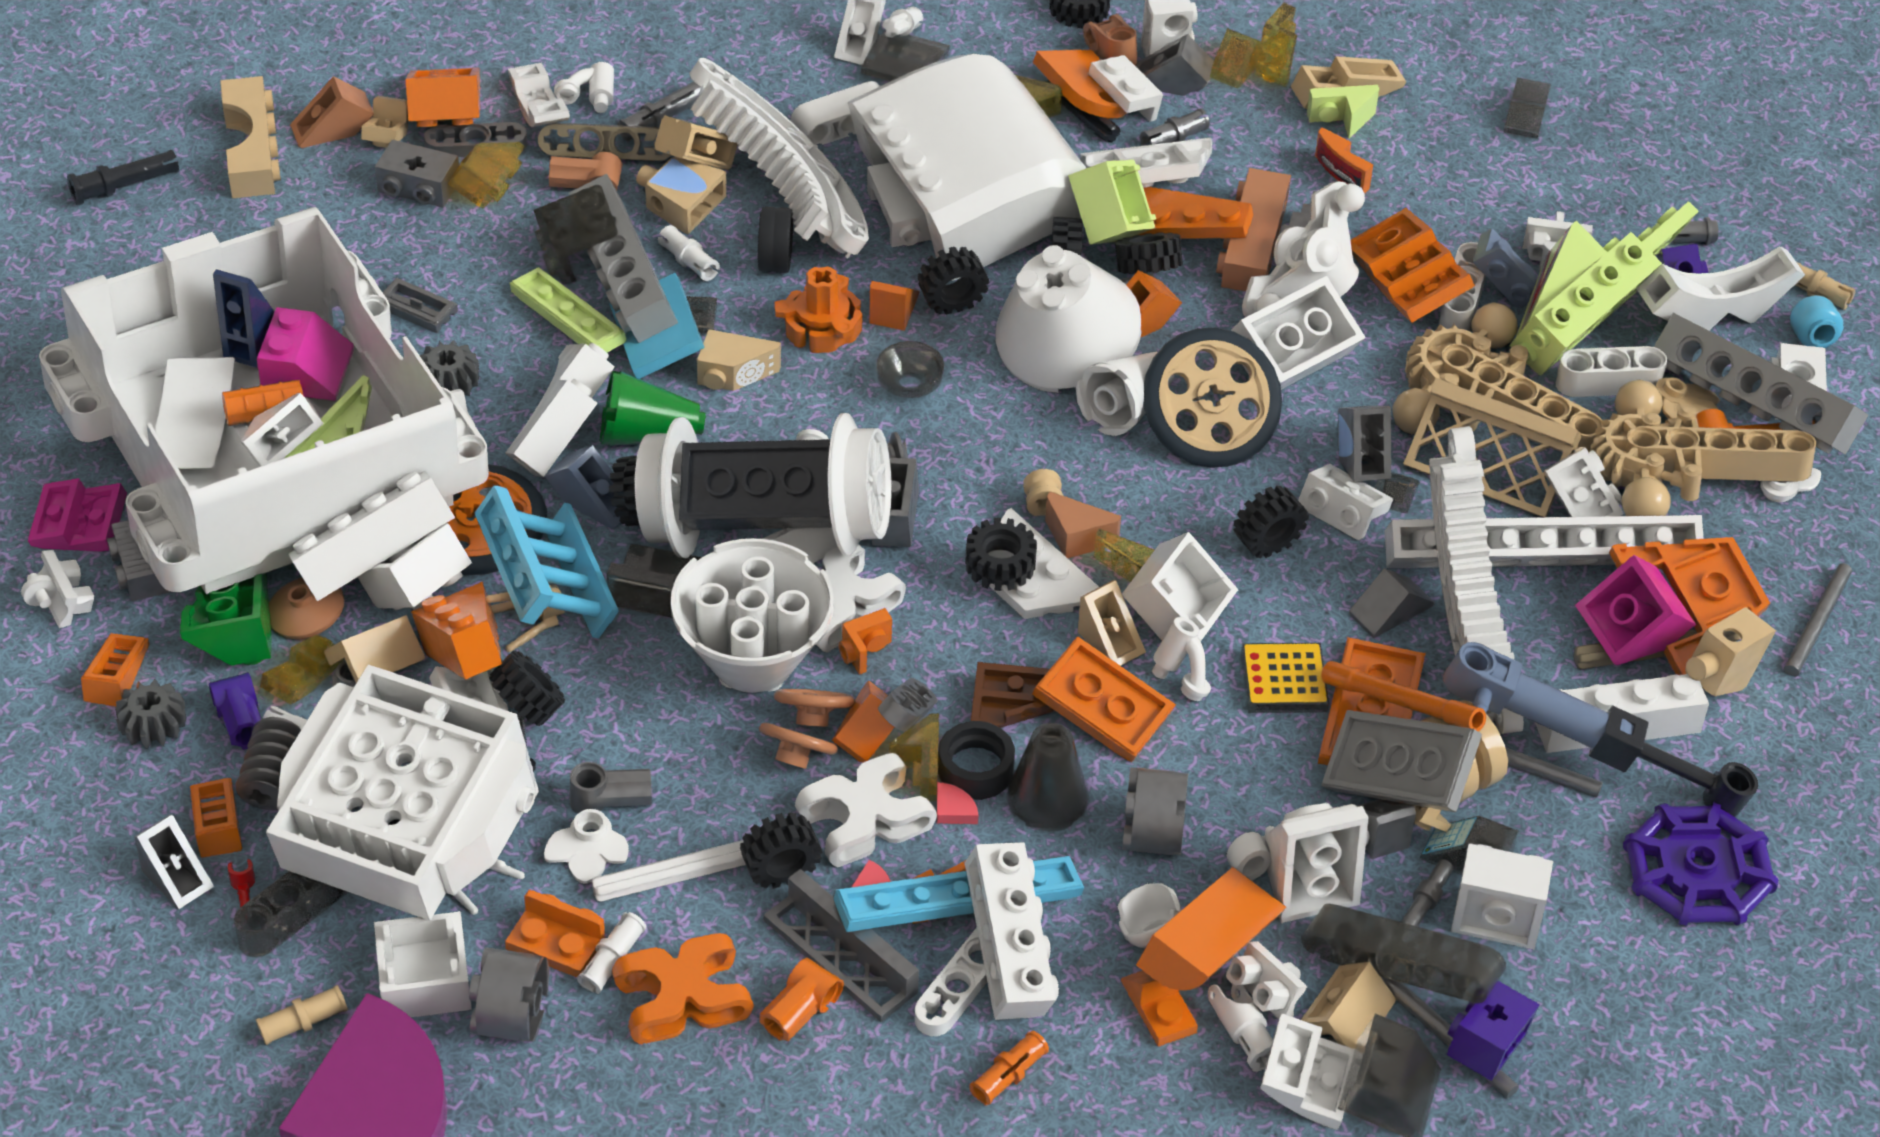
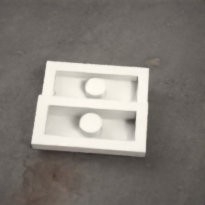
(1307, 1071)

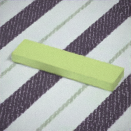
(566, 310)

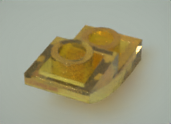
(302, 671)

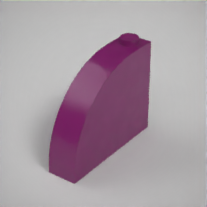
(374, 1081)

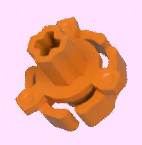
(824, 310)

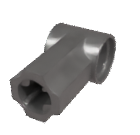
(599, 788)

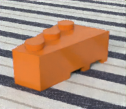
(460, 631)

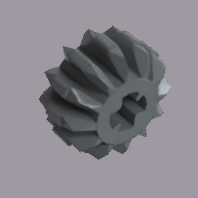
(452, 366)
(150, 713)

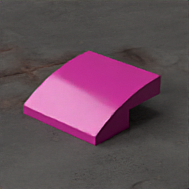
(76, 516)

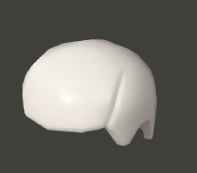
(1146, 911)

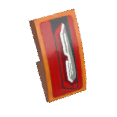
(1335, 157)

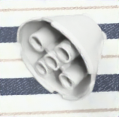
(1065, 320)
(752, 611)

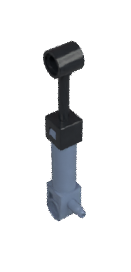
(1613, 736)

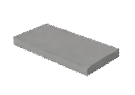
(1402, 760)

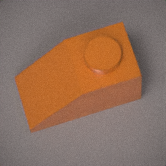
(1154, 300)

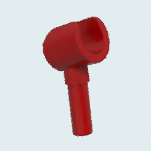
(242, 881)

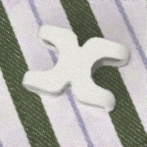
(854, 594)
(865, 809)

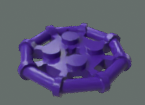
(1694, 881)

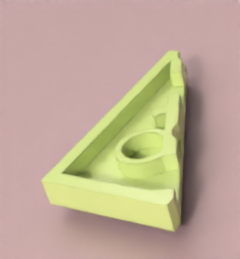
(343, 418)

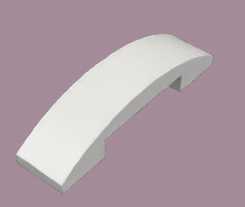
(536, 97)

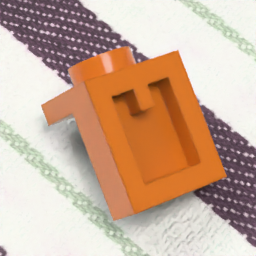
(863, 635)

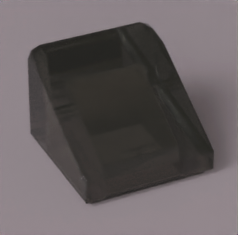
(1399, 488)

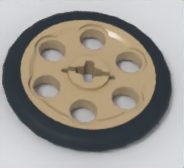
(1163, 405)

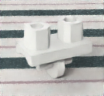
(1543, 229)
(54, 589)
(1271, 983)

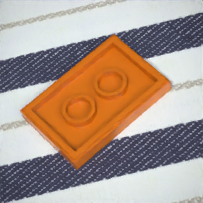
(1103, 699)

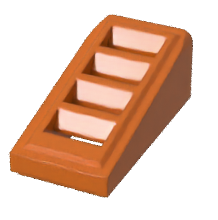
(109, 689)
(225, 834)

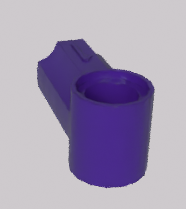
(237, 706)

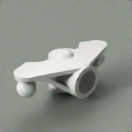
(1311, 251)

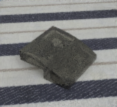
(900, 55)

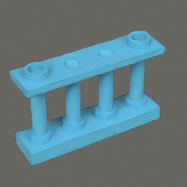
(528, 579)

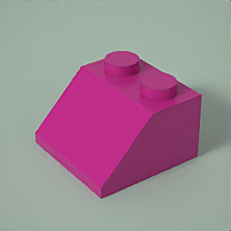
(304, 349)
(1634, 612)

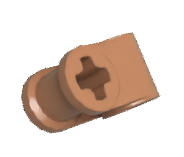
(1111, 38)

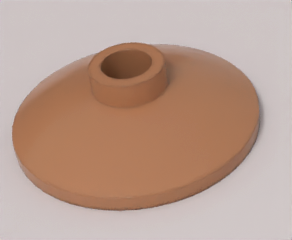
(298, 613)

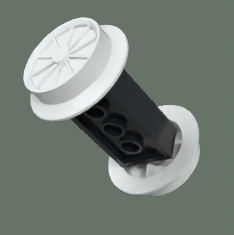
(763, 485)

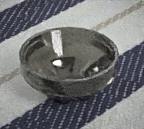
(912, 360)

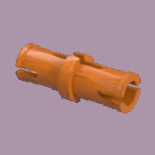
(1009, 1067)

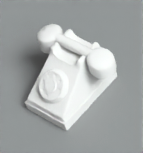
(1308, 857)

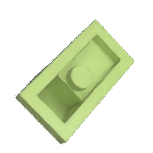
(1350, 103)

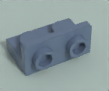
(1505, 268)

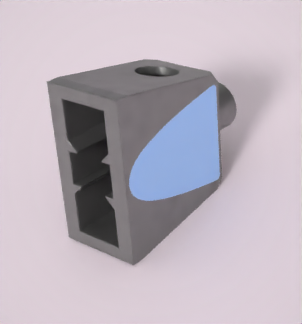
(1366, 437)

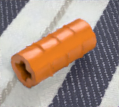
(246, 403)

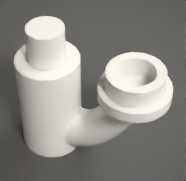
(600, 82)
(1171, 652)

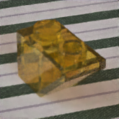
(484, 171)

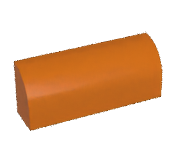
(1209, 932)

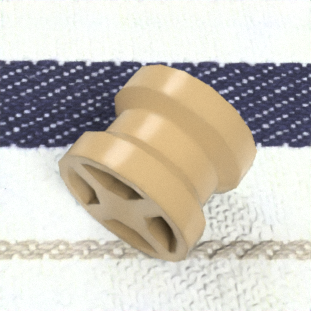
(1037, 487)

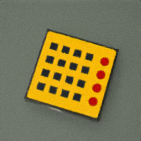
(1284, 678)

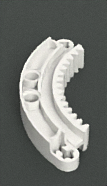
(799, 169)
(1465, 555)

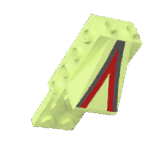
(1588, 283)

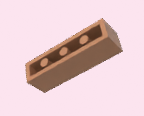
(1254, 254)

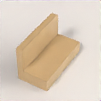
(385, 646)
(1350, 1003)

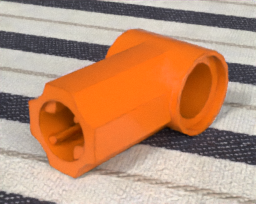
(806, 992)

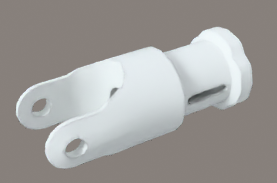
(1243, 1023)

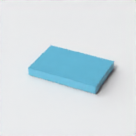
(669, 344)

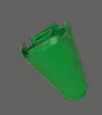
(642, 409)

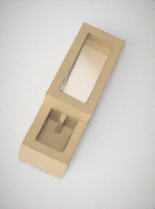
(1348, 72)

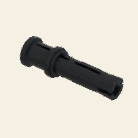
(106, 180)

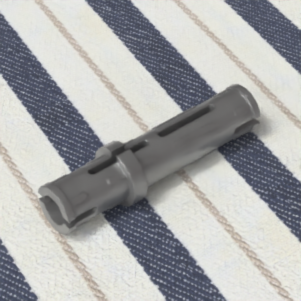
(662, 108)

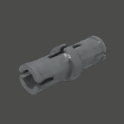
(1176, 128)

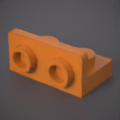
(557, 932)

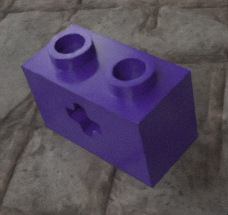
(1491, 1030)

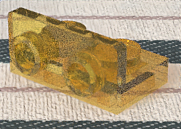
(1277, 46)

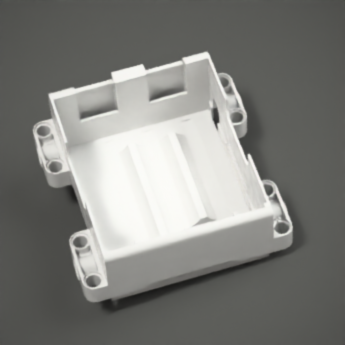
(238, 516)

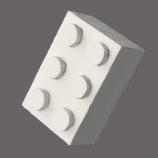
(1303, 331)

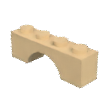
(251, 162)

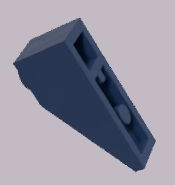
(242, 316)

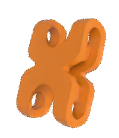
(682, 988)

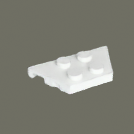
(1159, 162)
(1054, 584)

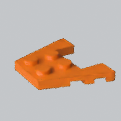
(1708, 580)

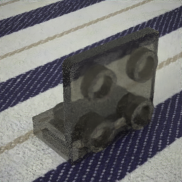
(646, 579)

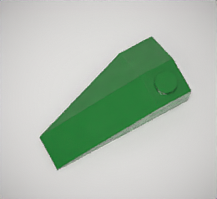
(231, 622)

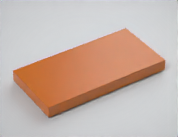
(1378, 660)

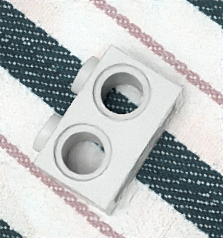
(1166, 22)

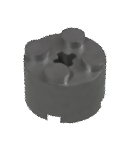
(1155, 811)
(509, 995)

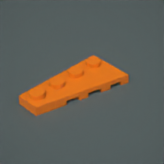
(1197, 215)

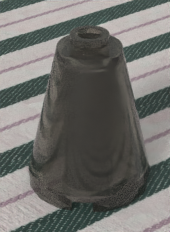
(1049, 781)

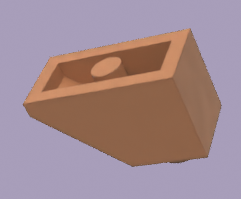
(332, 114)

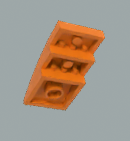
(1410, 265)

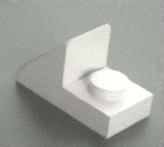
(859, 30)

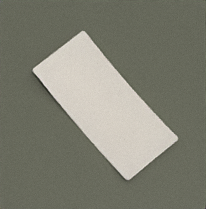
(192, 409)

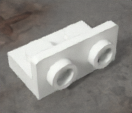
(1582, 487)
(1341, 501)

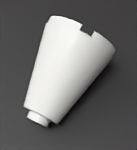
(1115, 393)

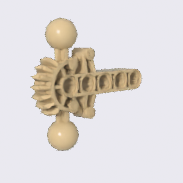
(1467, 362)
(1644, 452)

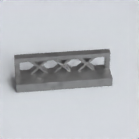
(864, 946)

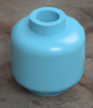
(1816, 321)

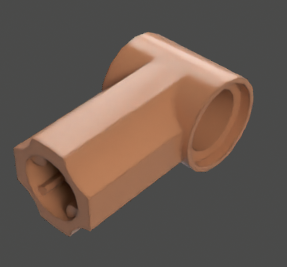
(577, 172)

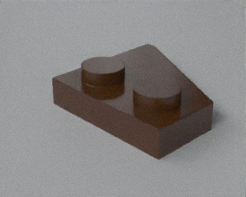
(1005, 694)

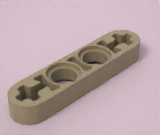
(606, 136)

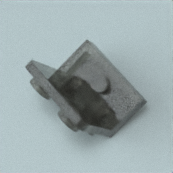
(573, 226)

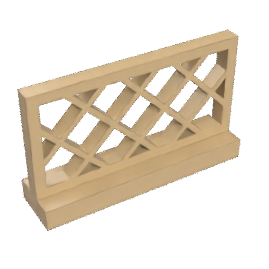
(1504, 417)

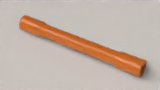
(1451, 711)

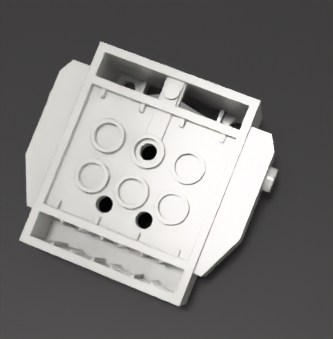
(453, 800)

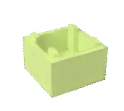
(1112, 201)

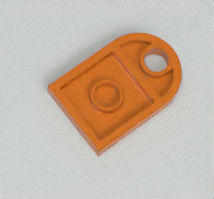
(1070, 72)

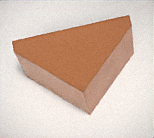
(1077, 523)

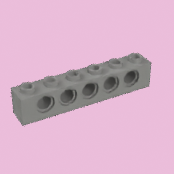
(629, 273)
(1839, 418)

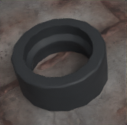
(977, 735)

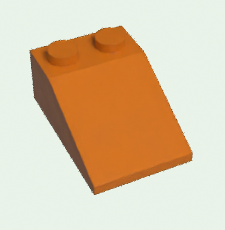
(443, 96)

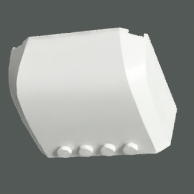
(971, 154)

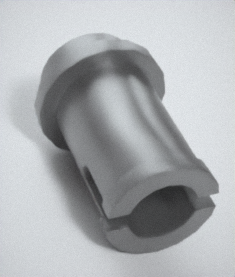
(1699, 231)

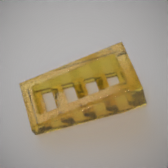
(1126, 556)

